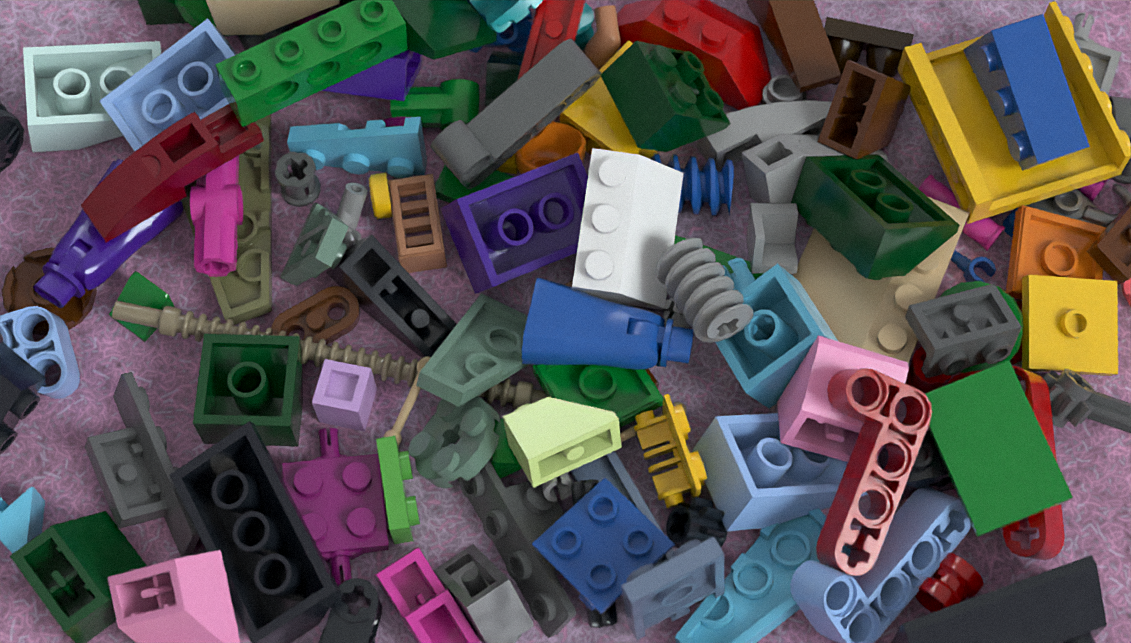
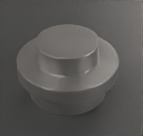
(782, 90)

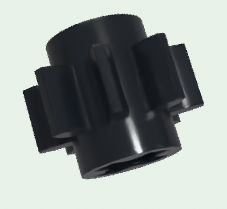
(695, 522)

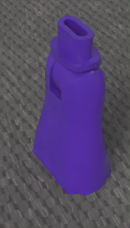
(87, 261)

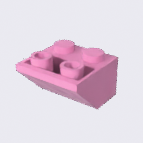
(804, 409)
(176, 601)

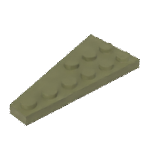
(248, 289)

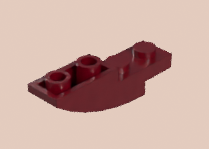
(162, 168)

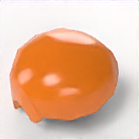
(550, 145)

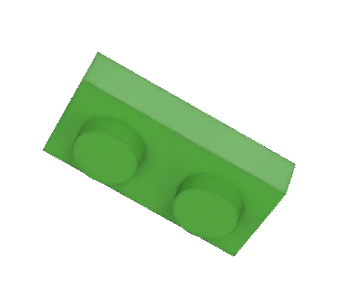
(401, 510)

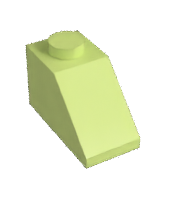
(559, 437)

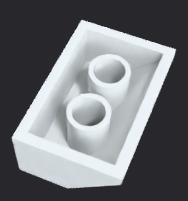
(626, 228)

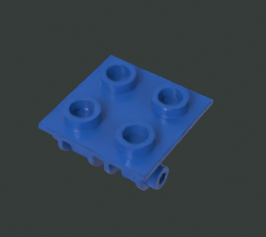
(601, 545)

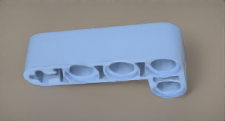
(52, 350)
(865, 605)

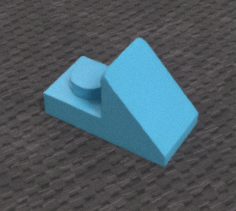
(21, 519)

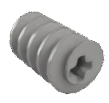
(703, 291)

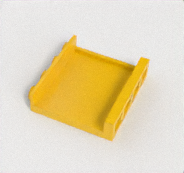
(972, 141)

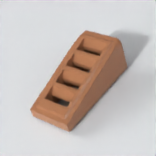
(420, 251)

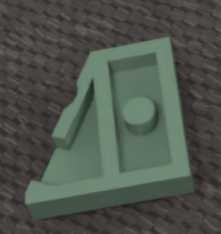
(317, 246)

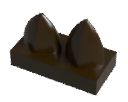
(882, 45)

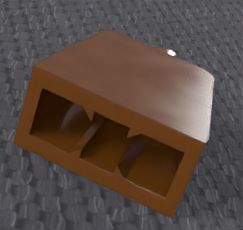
(863, 107)

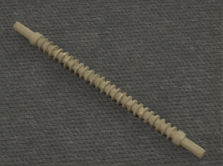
(172, 321)

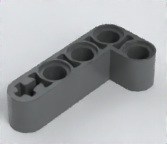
(516, 115)

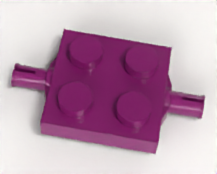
(340, 503)

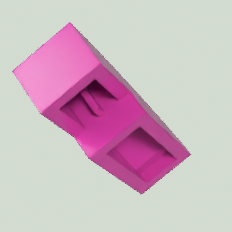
(423, 601)

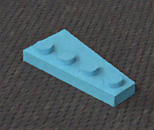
(758, 585)

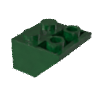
(664, 97)
(71, 571)

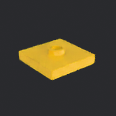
(1070, 325)

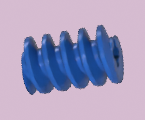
(704, 184)

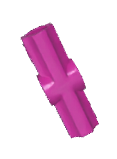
(215, 213)

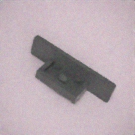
(137, 469)
(513, 521)

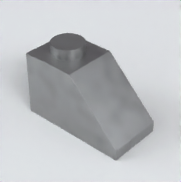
(484, 597)

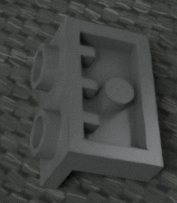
(963, 330)

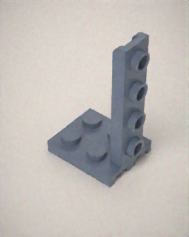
(677, 578)

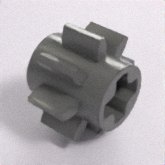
(1069, 397)

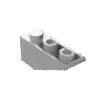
(776, 165)

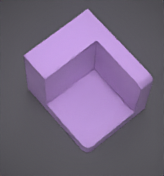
(344, 395)

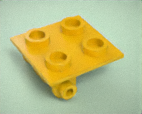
(671, 428)

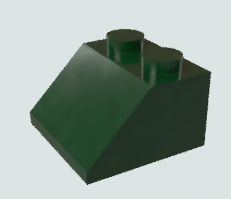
(253, 382)

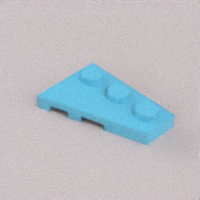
(375, 148)

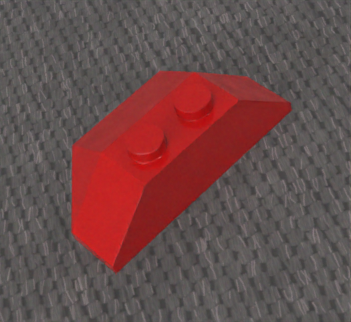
(722, 41)

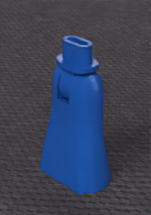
(587, 330)

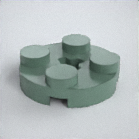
(435, 448)

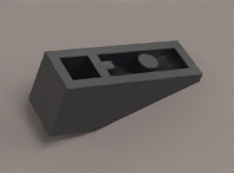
(392, 296)

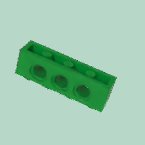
(311, 58)

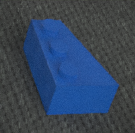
(1028, 91)

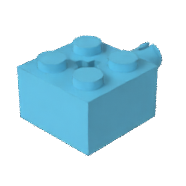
(778, 335)

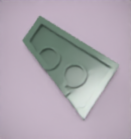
(476, 353)

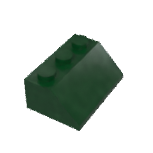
(871, 213)

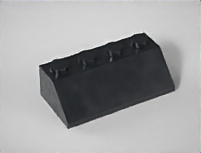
(265, 545)
(1044, 608)

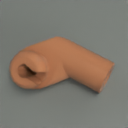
(606, 39)

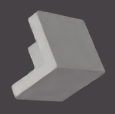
(772, 236)

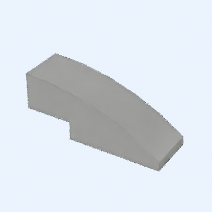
(760, 123)

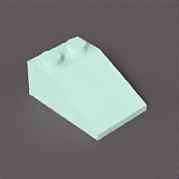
(66, 90)

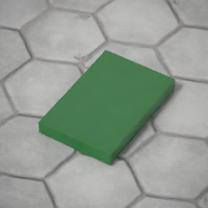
(995, 449)

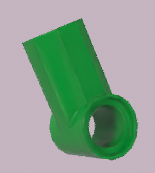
(440, 105)

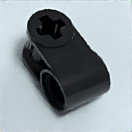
(349, 628)

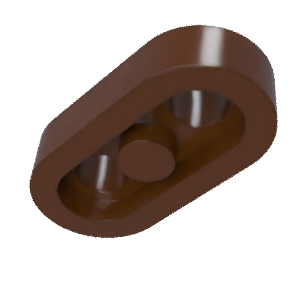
(313, 318)

